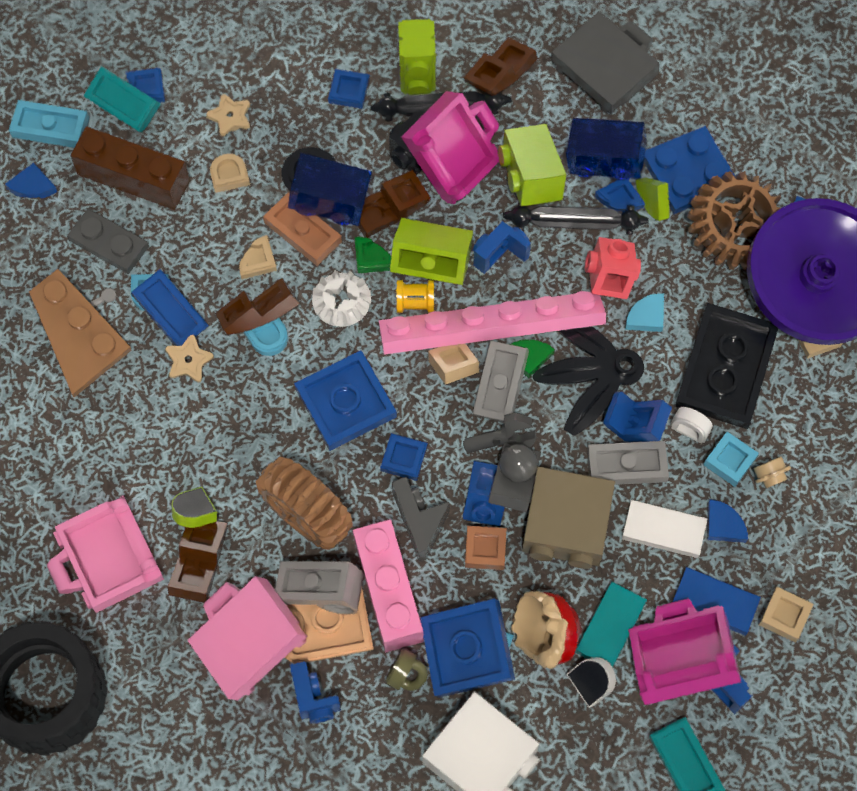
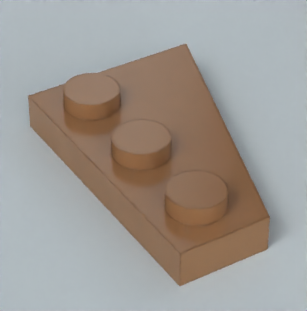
(77, 332)

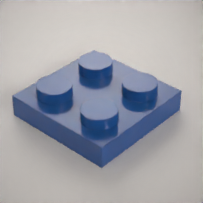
(686, 165)
(345, 400)
(467, 648)

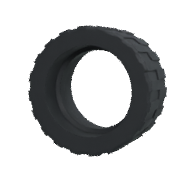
(84, 708)

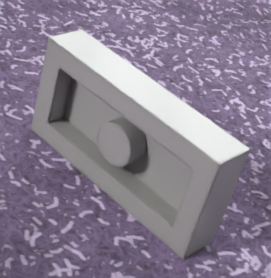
(500, 381)
(629, 462)

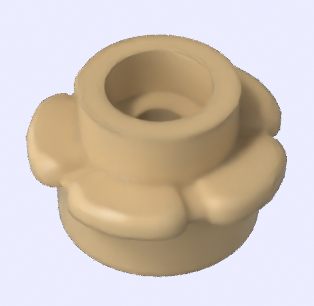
(771, 472)

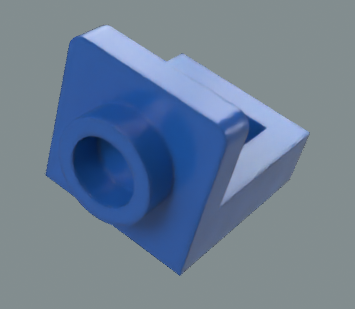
(493, 246)
(637, 420)

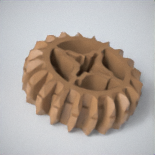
(709, 211)
(304, 503)

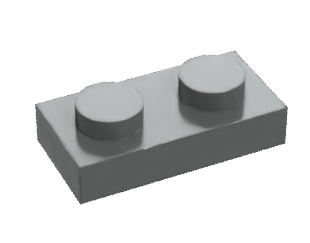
(108, 241)

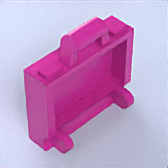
(453, 145)
(683, 652)

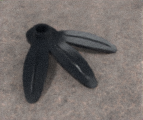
(603, 367)

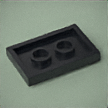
(727, 365)

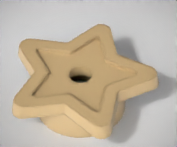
(232, 123)
(181, 367)

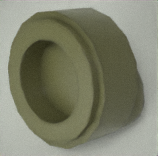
(400, 669)

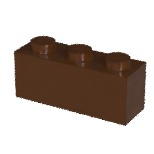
(130, 168)

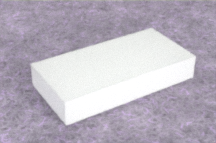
(664, 529)

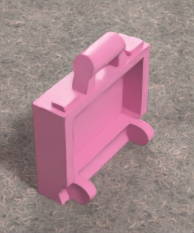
(105, 554)
(245, 635)

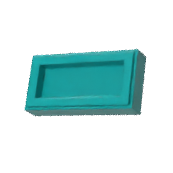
(122, 99)
(611, 624)
(685, 758)

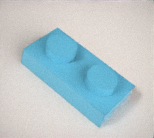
(48, 123)

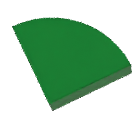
(371, 256)
(538, 354)

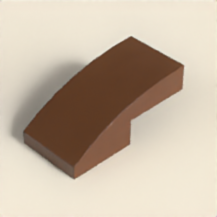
(503, 68)
(394, 201)
(247, 314)
(197, 561)

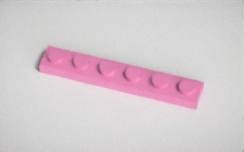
(491, 322)

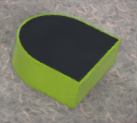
(193, 509)

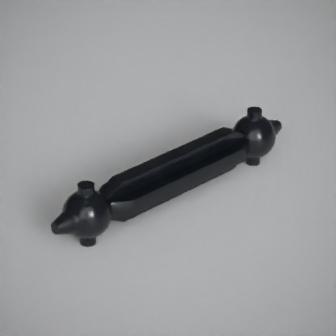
(410, 104)
(576, 218)

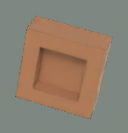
(485, 547)

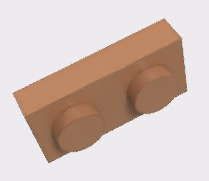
(305, 233)

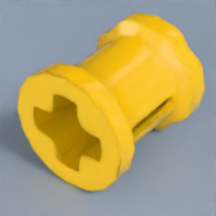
(415, 303)

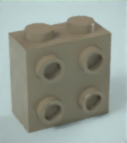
(568, 518)

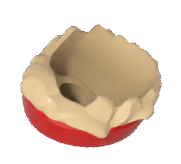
(546, 628)

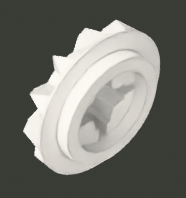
(350, 310)

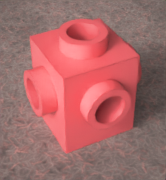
(612, 267)

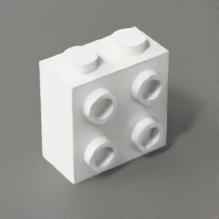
(481, 750)

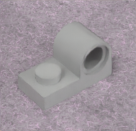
(320, 583)

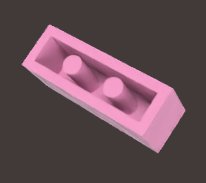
(388, 586)

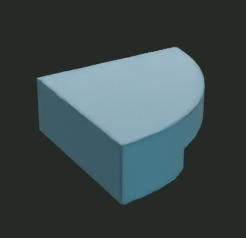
(647, 314)

